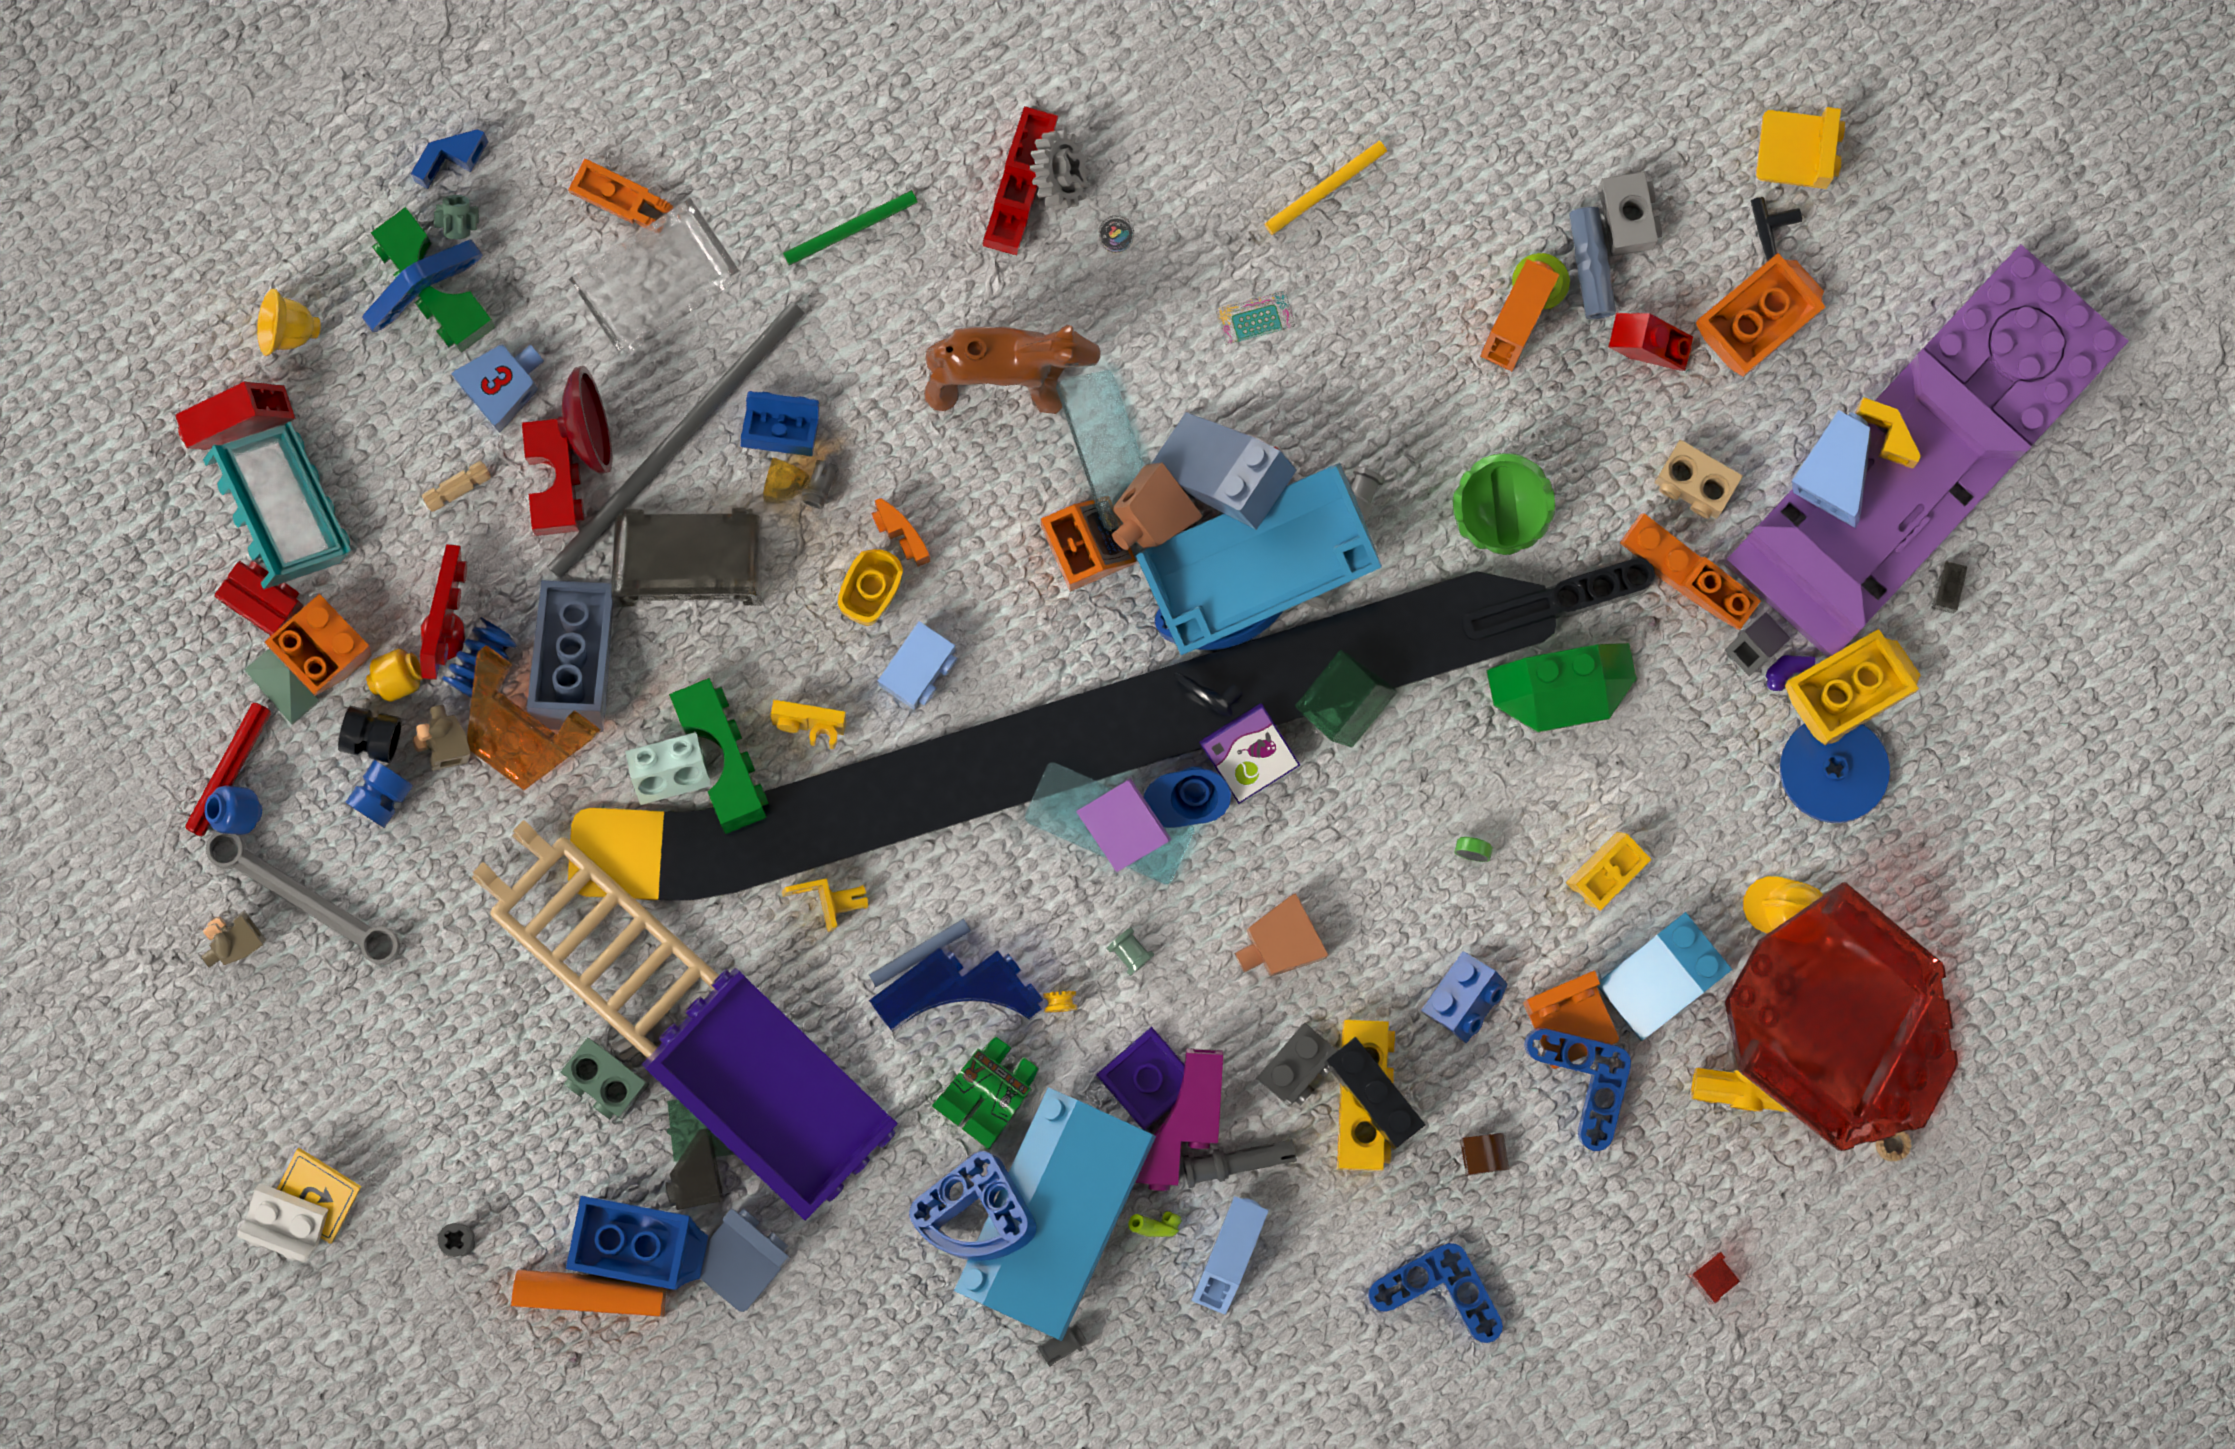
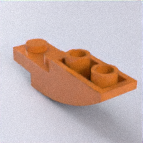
(1689, 573)

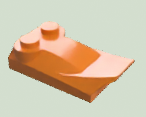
(1761, 314)

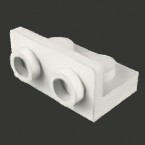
(283, 1223)

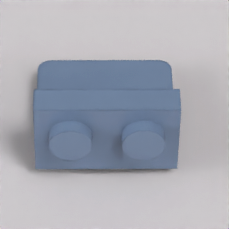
(742, 1259)

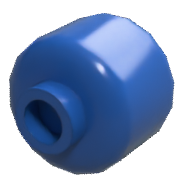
(233, 810)

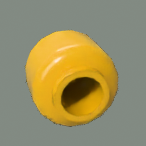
(394, 675)

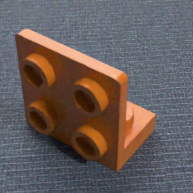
(1574, 1010)

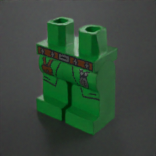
(996, 1086)

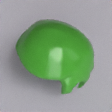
(1504, 503)

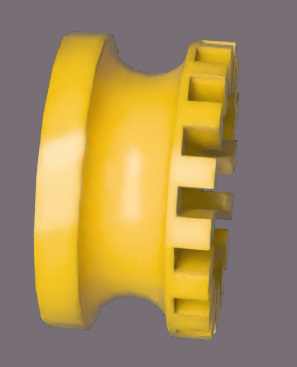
(1060, 1002)

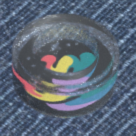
(1116, 234)

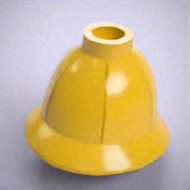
(284, 324)

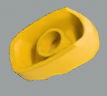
(870, 586)

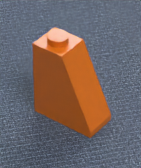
(1519, 314)

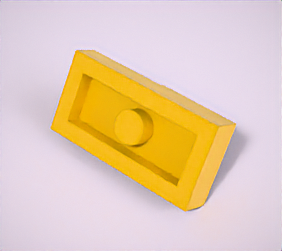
(794, 717)

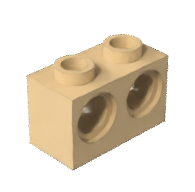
(1702, 471)

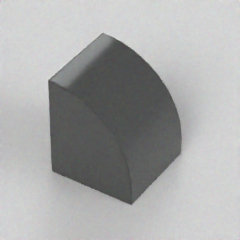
(1757, 644)

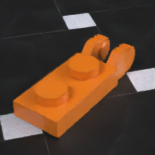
(615, 193)

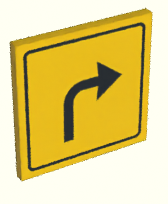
(320, 1185)

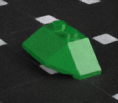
(1564, 686)

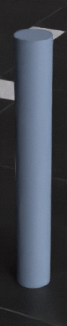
(919, 952)

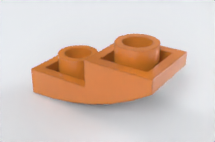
(895, 524)

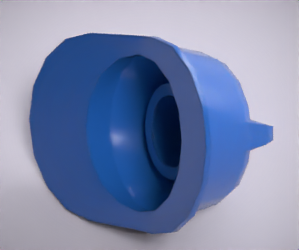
(1188, 797)

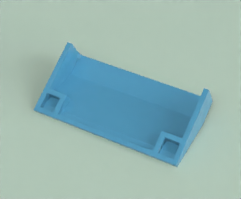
(1235, 576)
(1075, 1182)

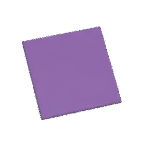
(1123, 825)

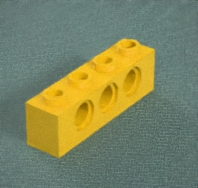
(1351, 1152)

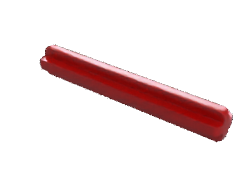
(230, 763)

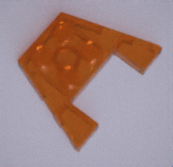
(510, 736)

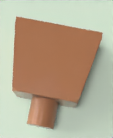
(1153, 509)
(1282, 940)

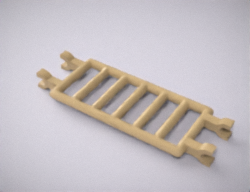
(548, 856)

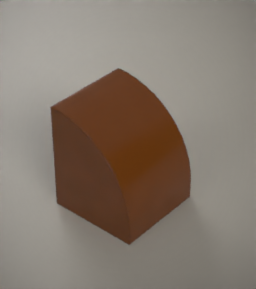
(1484, 1154)

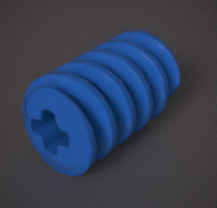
(490, 636)

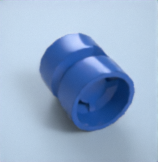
(379, 793)

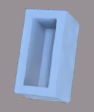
(917, 666)

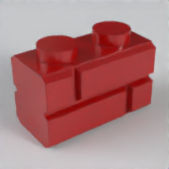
(262, 607)

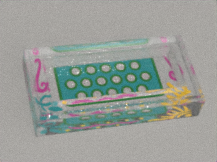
(1255, 317)

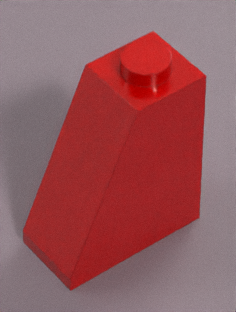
(234, 414)

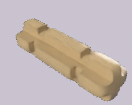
(456, 486)

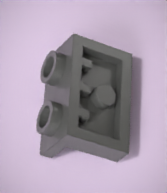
(1297, 1066)

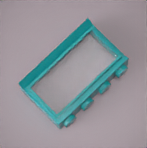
(280, 504)

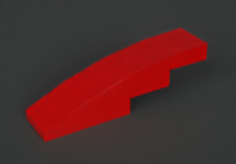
(1016, 190)

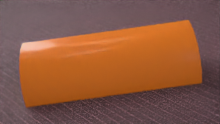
(586, 1293)

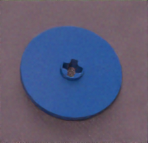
(1824, 794)

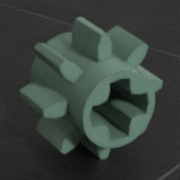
(456, 217)

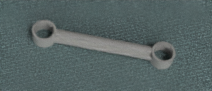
(303, 897)

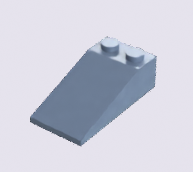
(1226, 468)
(571, 653)

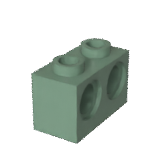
(609, 1072)

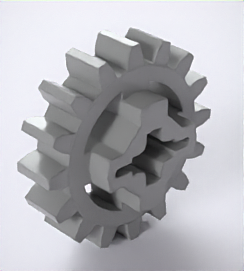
(1060, 169)

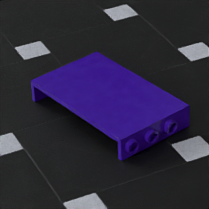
(769, 1093)

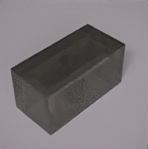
(1949, 587)

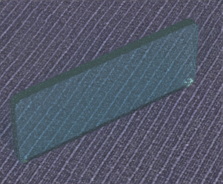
(1101, 438)
(1066, 791)

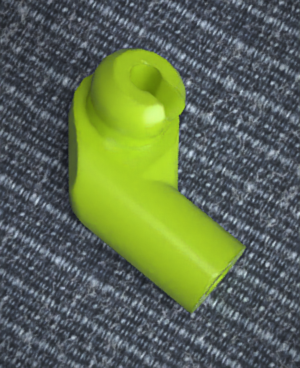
(1153, 1228)

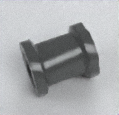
(445, 1241)

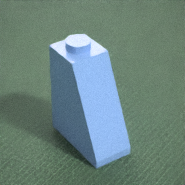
(1837, 468)
(1230, 1255)

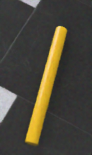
(1325, 187)

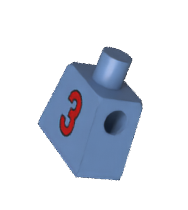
(499, 382)

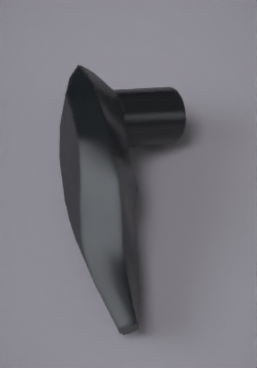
(1212, 699)

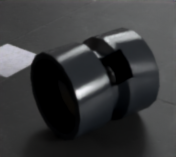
(369, 734)

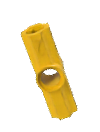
(1730, 1089)

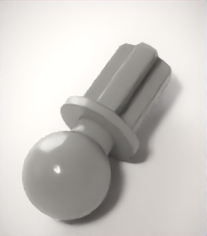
(625, 1050)

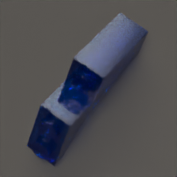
(939, 983)

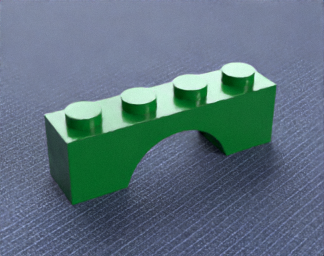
(459, 315)
(734, 795)

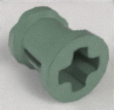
(1130, 951)

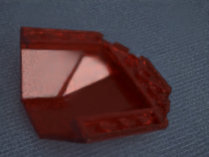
(1844, 1021)

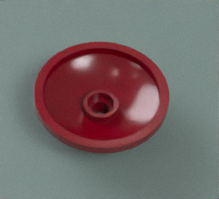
(586, 421)

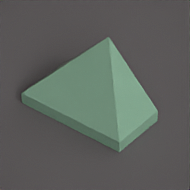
(281, 686)

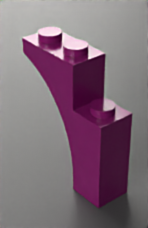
(1191, 1119)

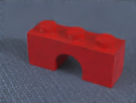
(556, 508)

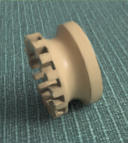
(1894, 1156)

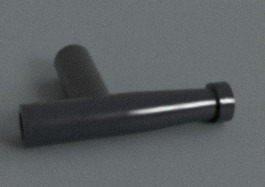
(1766, 222)

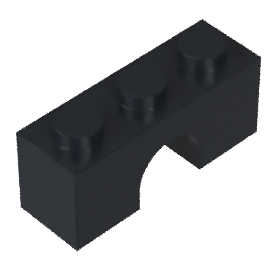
(1375, 1093)

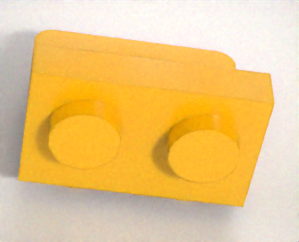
(1800, 148)

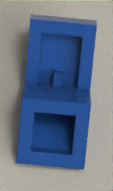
(460, 149)

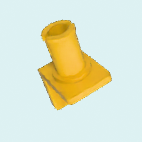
(831, 902)

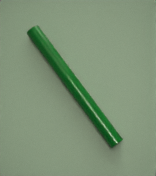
(850, 227)

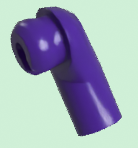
(1784, 668)

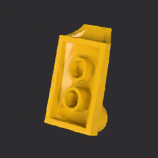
(1852, 686)

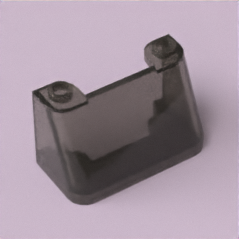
(687, 557)

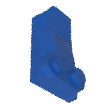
(636, 1244)

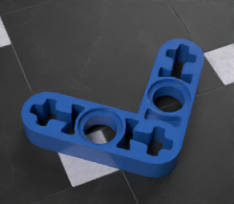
(416, 278)
(1599, 1079)
(1437, 1276)

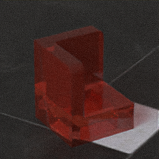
(1713, 1278)

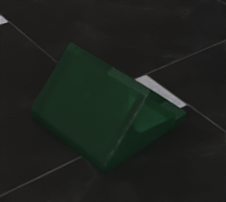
(1345, 700)

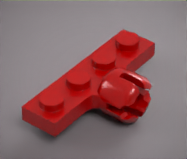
(442, 629)

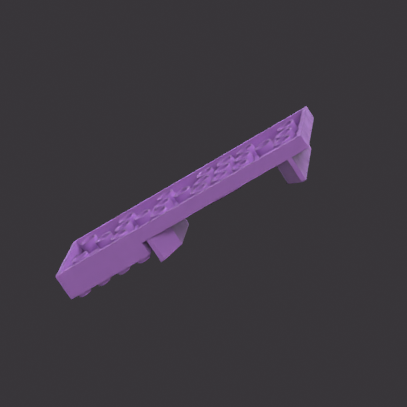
(1973, 411)

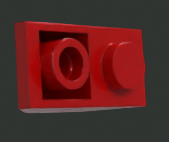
(1650, 340)

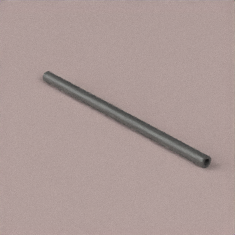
(675, 440)

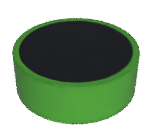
(1473, 849)

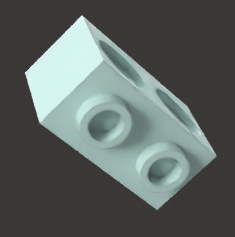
(668, 768)

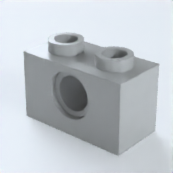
(1623, 234)

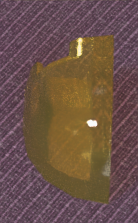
(784, 482)

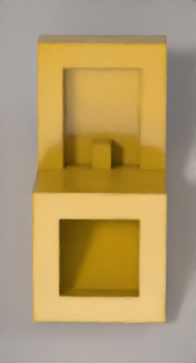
(1898, 443)

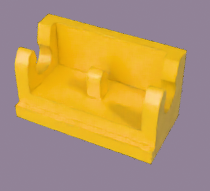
(1609, 870)

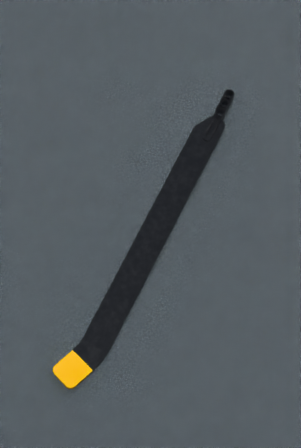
(1090, 733)

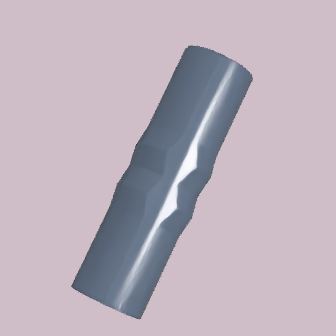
(1592, 263)

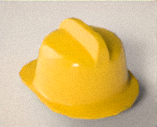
(1776, 900)

